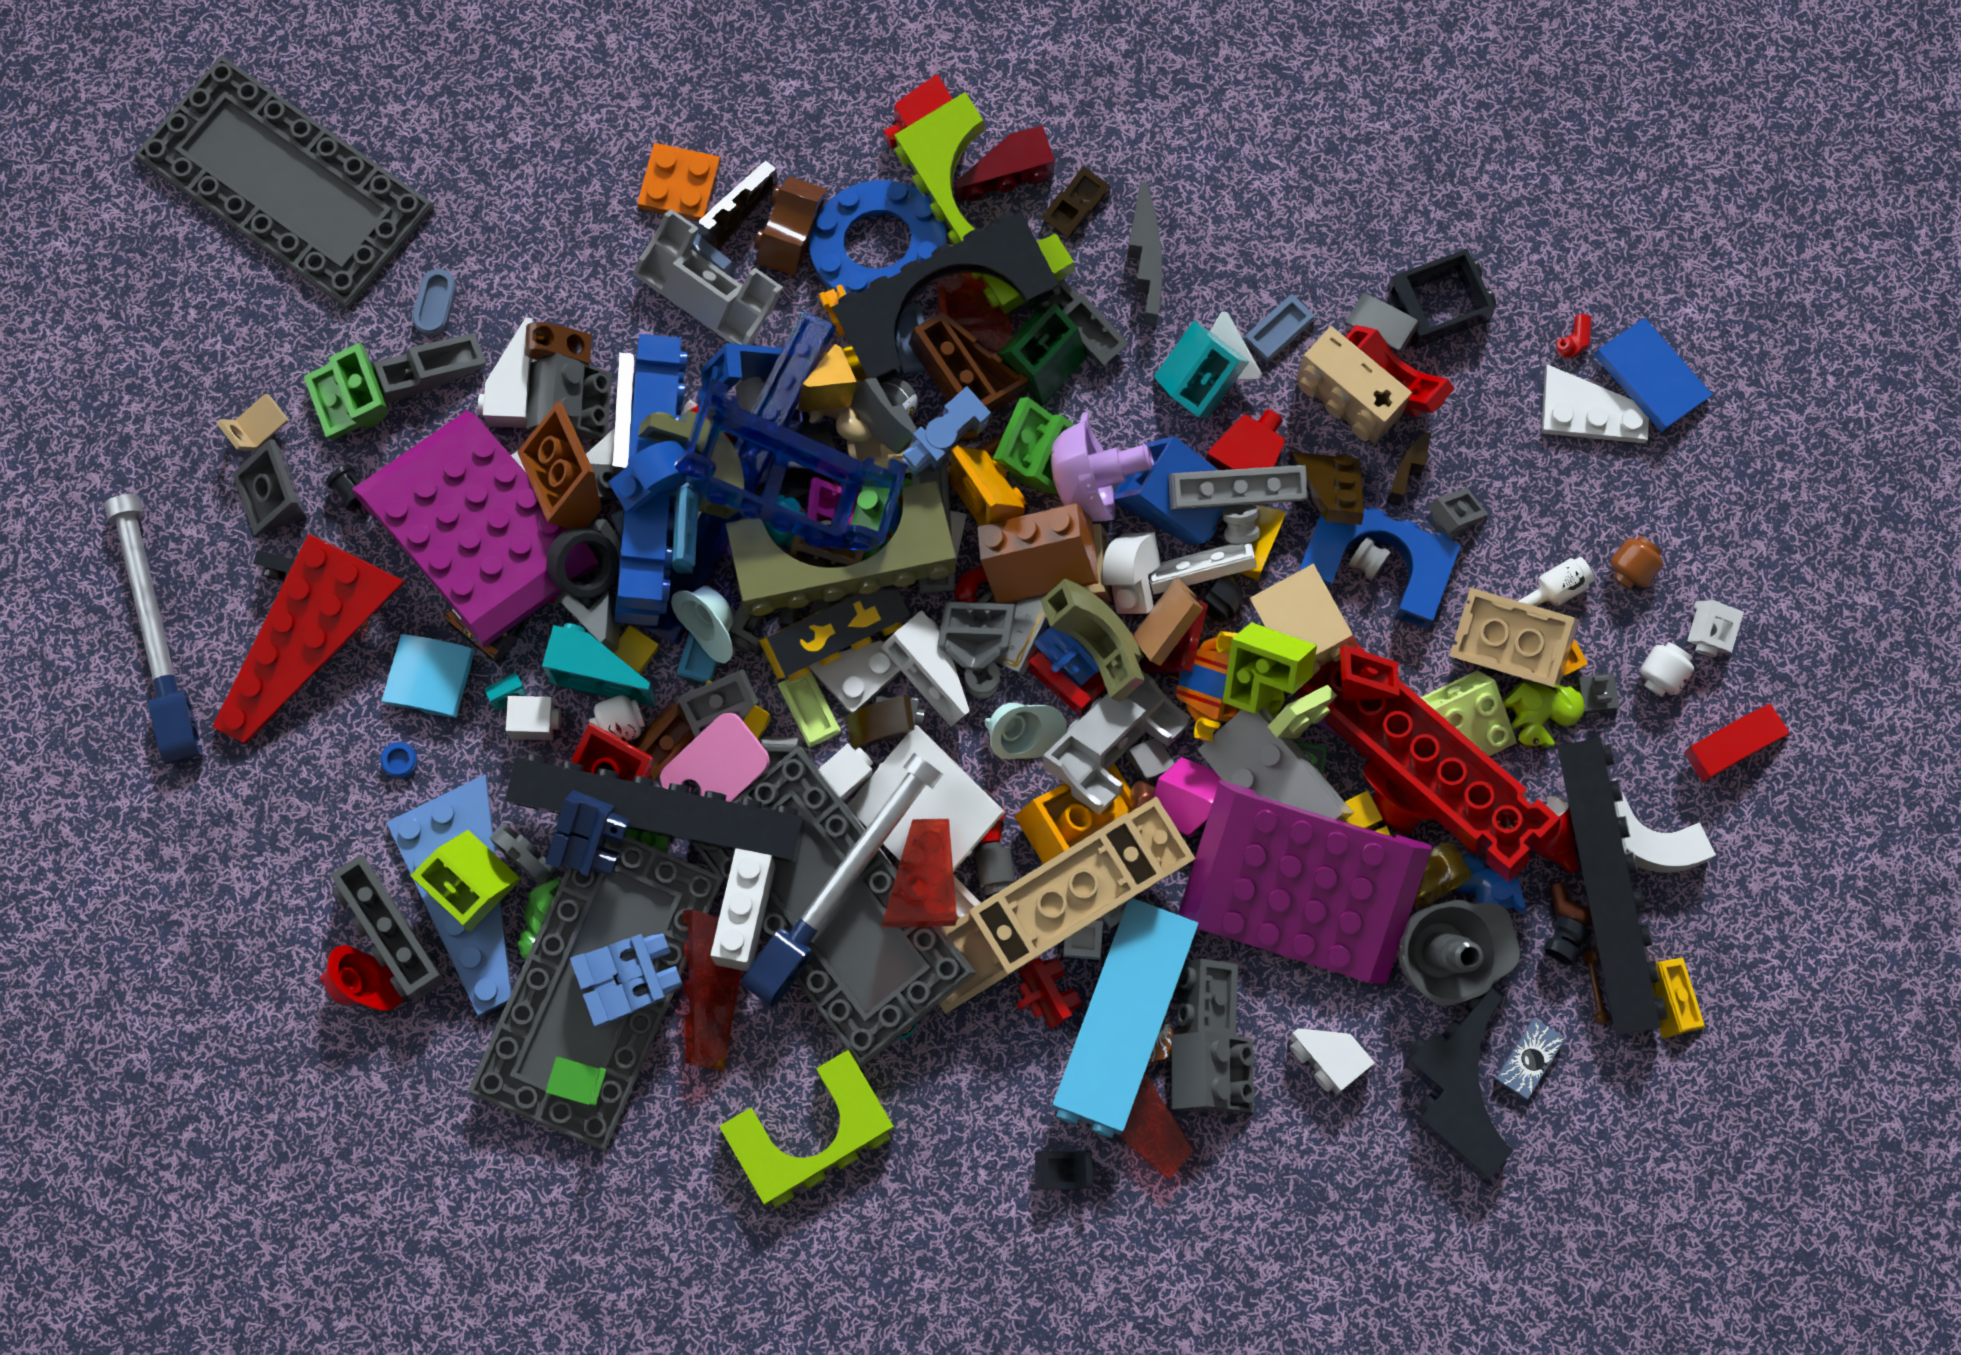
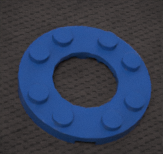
(863, 200)

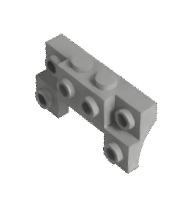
(702, 288)
(1105, 735)

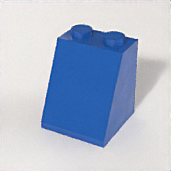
(1149, 498)

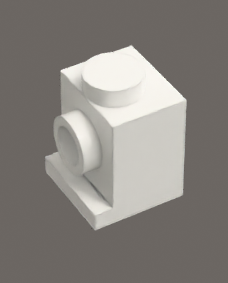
(1718, 620)

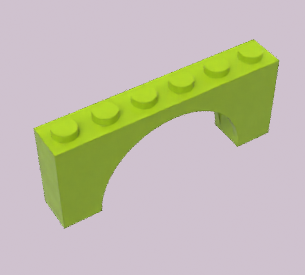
(933, 151)

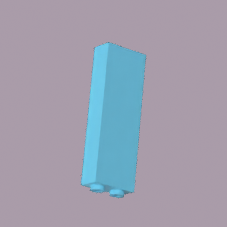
(1124, 1018)

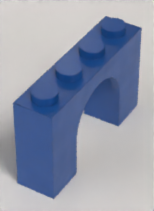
(1426, 555)

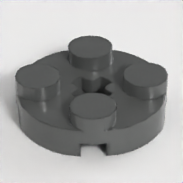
(522, 853)

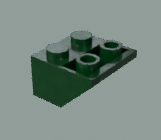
(1045, 351)

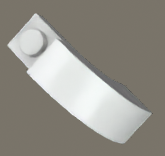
(1665, 851)

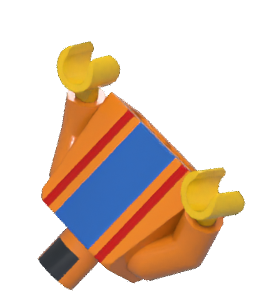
(1205, 686)

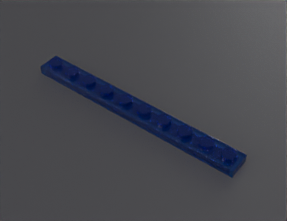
(777, 404)

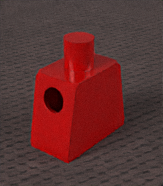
(916, 105)
(1249, 443)

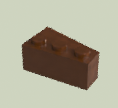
(959, 361)

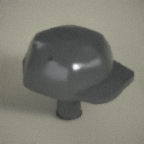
(1458, 950)

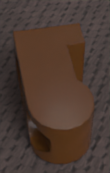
(548, 339)

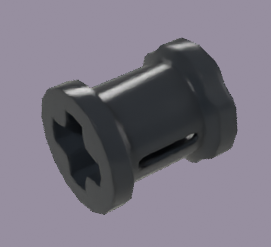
(343, 481)

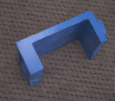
(740, 362)

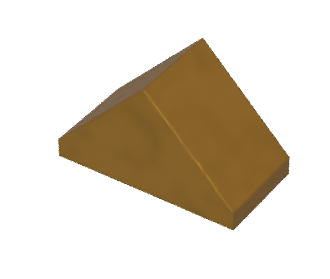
(829, 384)

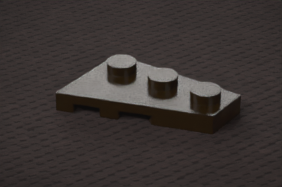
(734, 209)
(1334, 485)

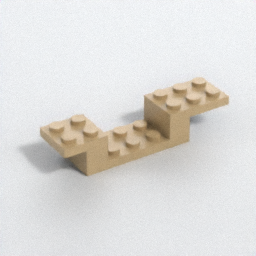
(1066, 895)

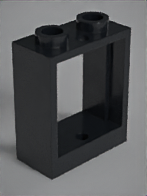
(1470, 274)

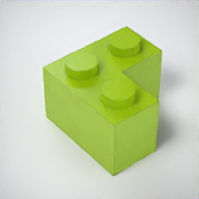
(1265, 661)

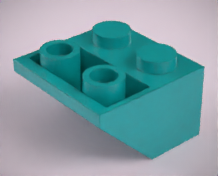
(1200, 370)

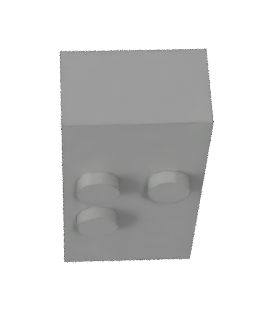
(1274, 767)

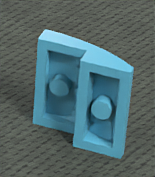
(685, 531)
(428, 675)

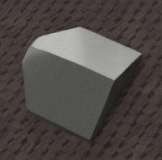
(976, 632)

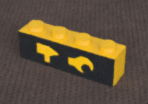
(833, 629)

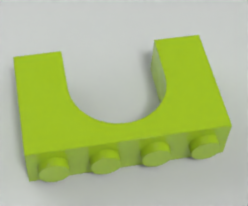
(778, 1174)

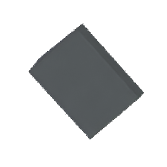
(268, 490)

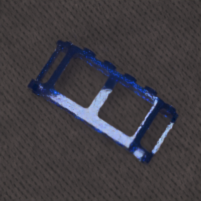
(785, 447)

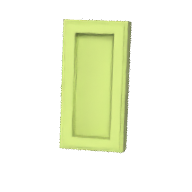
(809, 709)

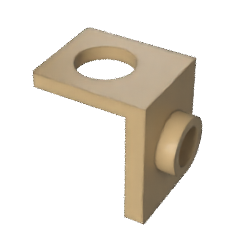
(255, 424)

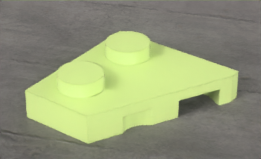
(1302, 713)

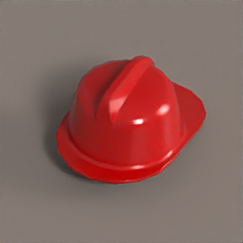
(1393, 804)
(359, 979)

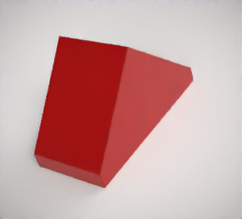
(1367, 675)

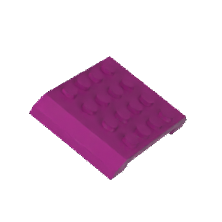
(471, 526)
(1303, 884)

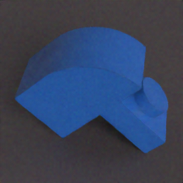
(648, 474)

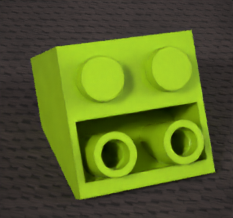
(465, 879)

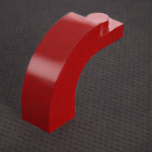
(1427, 390)

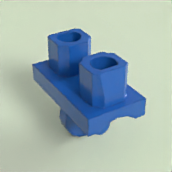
(1067, 655)

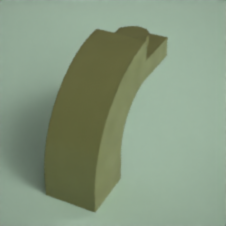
(664, 427)
(1100, 631)

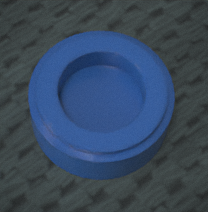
(399, 760)

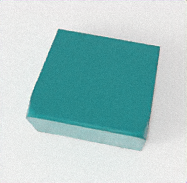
(500, 690)

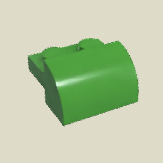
(346, 393)
(1029, 443)

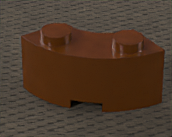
(788, 231)

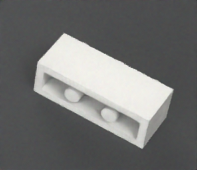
(743, 910)

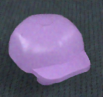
(1087, 472)

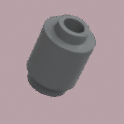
(994, 868)

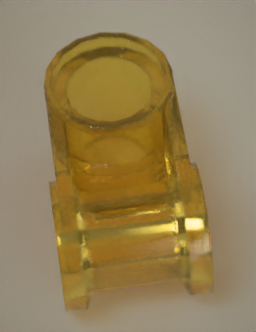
(1443, 873)

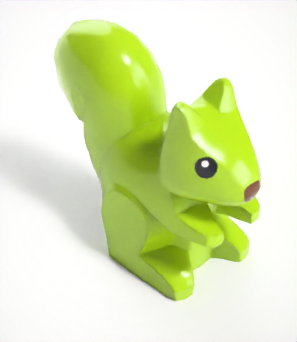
(1536, 704)

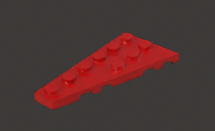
(309, 622)

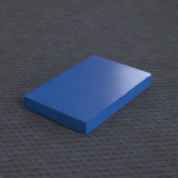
(1653, 374)

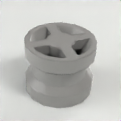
(1241, 524)
(1369, 558)
(980, 685)

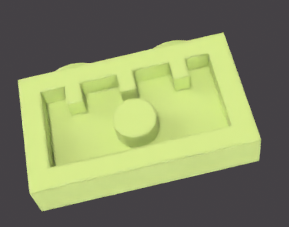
(1475, 710)

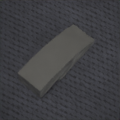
(428, 367)

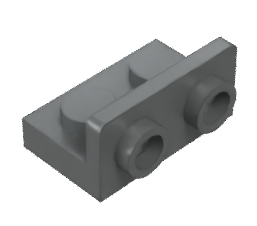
(1208, 997)

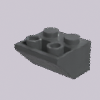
(578, 386)
(1212, 1073)

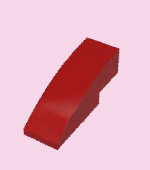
(1736, 742)

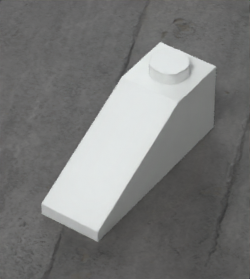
(508, 386)
(928, 667)

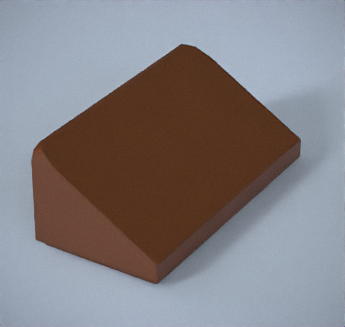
(665, 737)

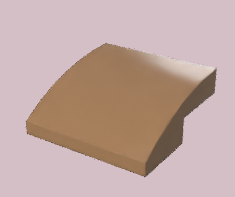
(1167, 622)

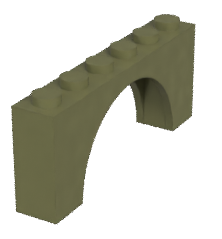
(776, 580)

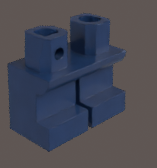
(581, 834)

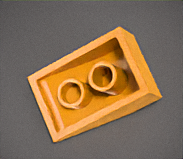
(983, 486)
(1061, 821)

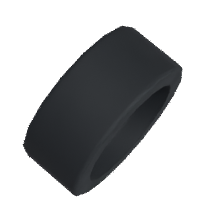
(608, 566)

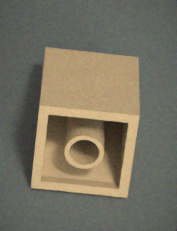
(1306, 611)

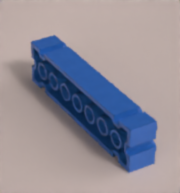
(648, 531)

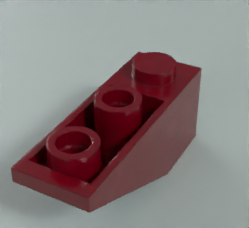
(1014, 161)

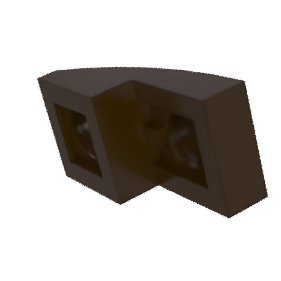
(1076, 203)
(1413, 464)
(880, 721)

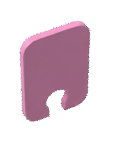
(720, 759)

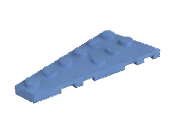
(482, 953)

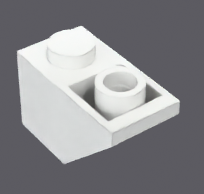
(1333, 1055)

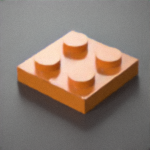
(679, 181)

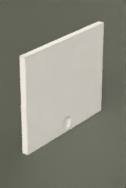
(953, 798)

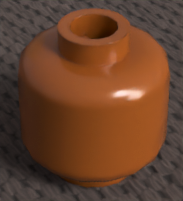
(1636, 562)

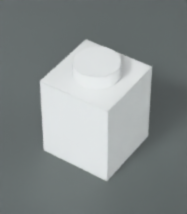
(532, 718)
(847, 771)

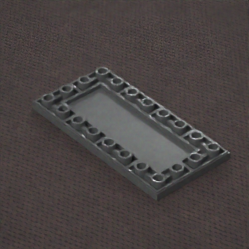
(284, 181)
(861, 976)
(547, 1007)

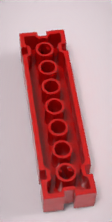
(1441, 772)

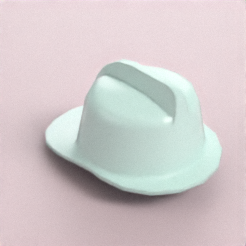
(708, 620)
(1024, 730)

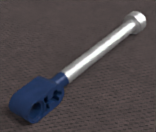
(171, 710)
(789, 952)

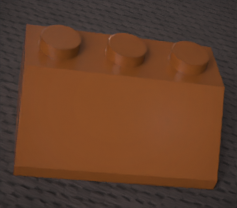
(560, 471)
(1038, 551)

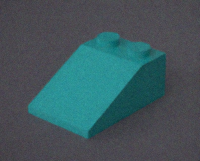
(586, 665)

